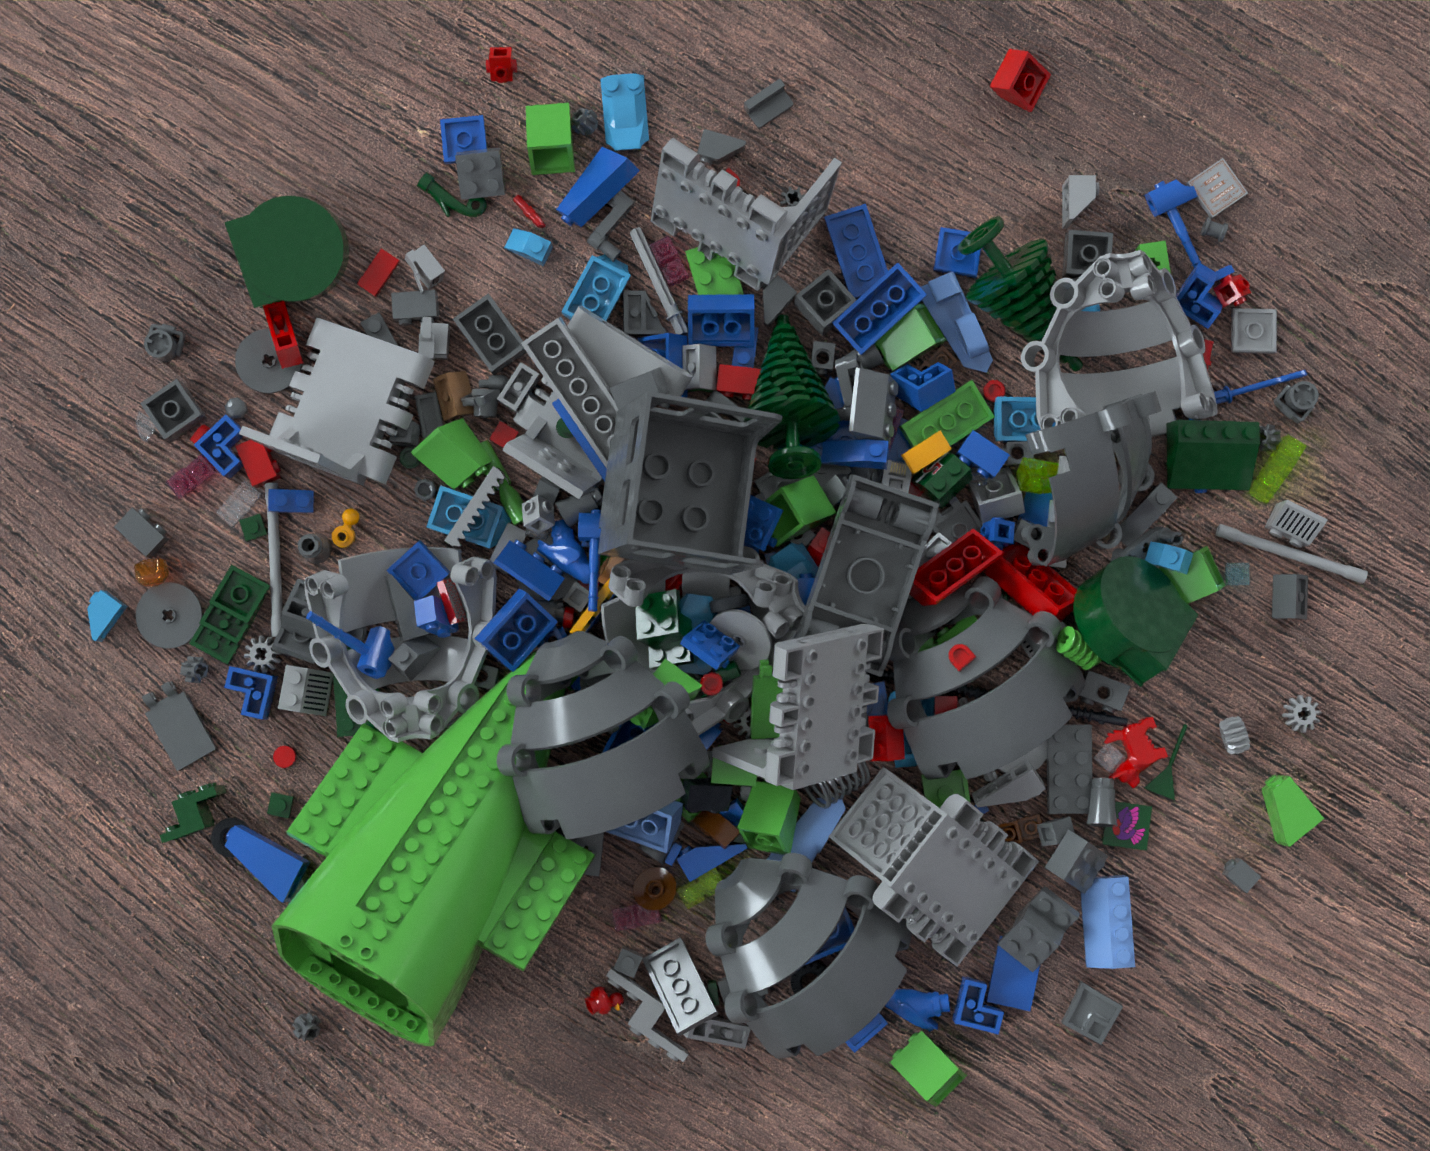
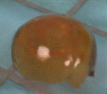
(151, 572)

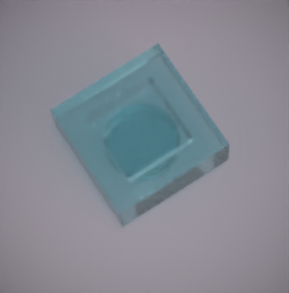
(1237, 574)

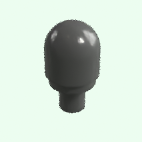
(494, 382)

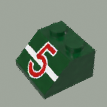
(943, 478)

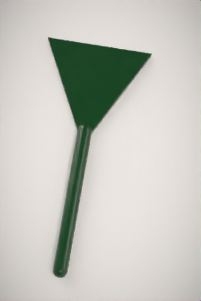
(1163, 783)

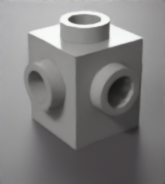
(538, 514)

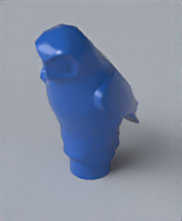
(566, 552)
(919, 1007)

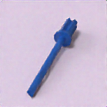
(1226, 395)

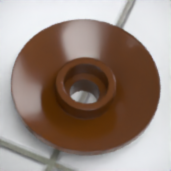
(650, 880)

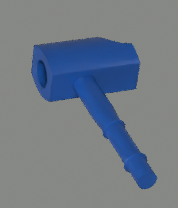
(1167, 199)
(589, 531)
(373, 653)

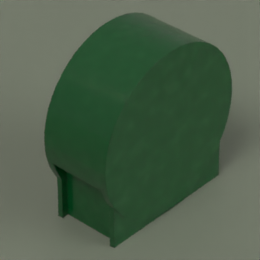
(289, 250)
(1132, 617)

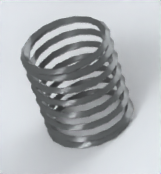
(827, 796)

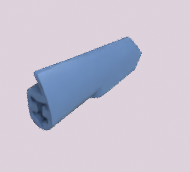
(957, 322)
(813, 830)

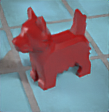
(1139, 751)

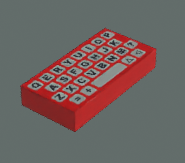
(451, 601)

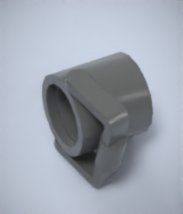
(161, 344)
(1297, 399)

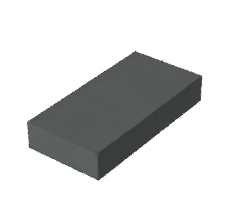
(428, 413)

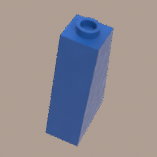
(596, 186)
(268, 861)

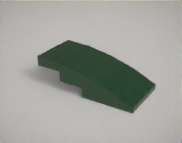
(229, 614)

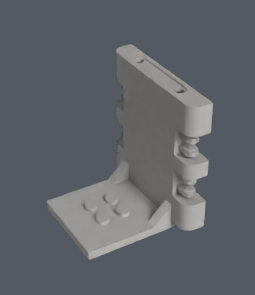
(727, 221)
(616, 360)
(347, 404)
(816, 711)
(933, 862)

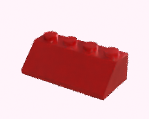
(953, 568)
(1031, 585)

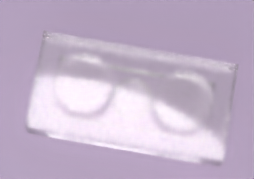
(239, 503)

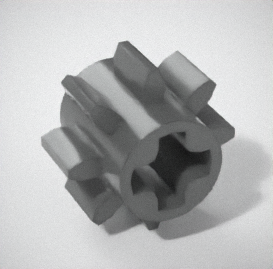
(584, 121)
(790, 194)
(1269, 437)
(194, 669)
(306, 1026)

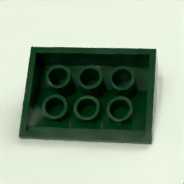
(1211, 454)

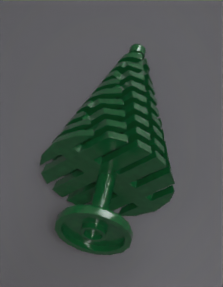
(1015, 286)
(795, 391)

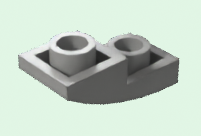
(510, 533)

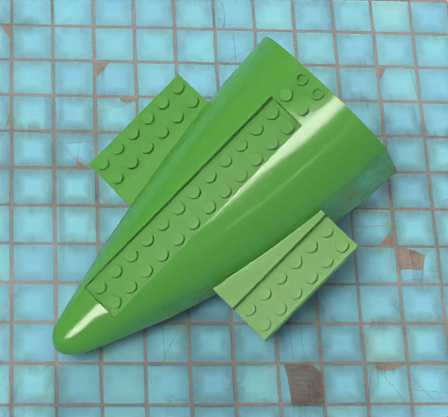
(423, 872)

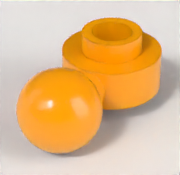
(350, 517)

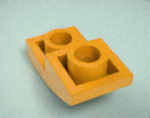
(926, 452)

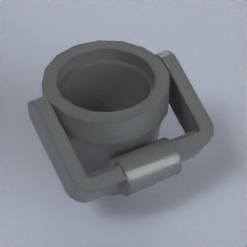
(483, 402)

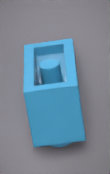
(529, 246)
(1169, 557)
(103, 614)

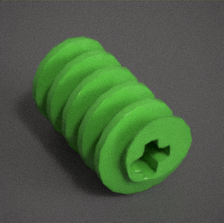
(1073, 646)

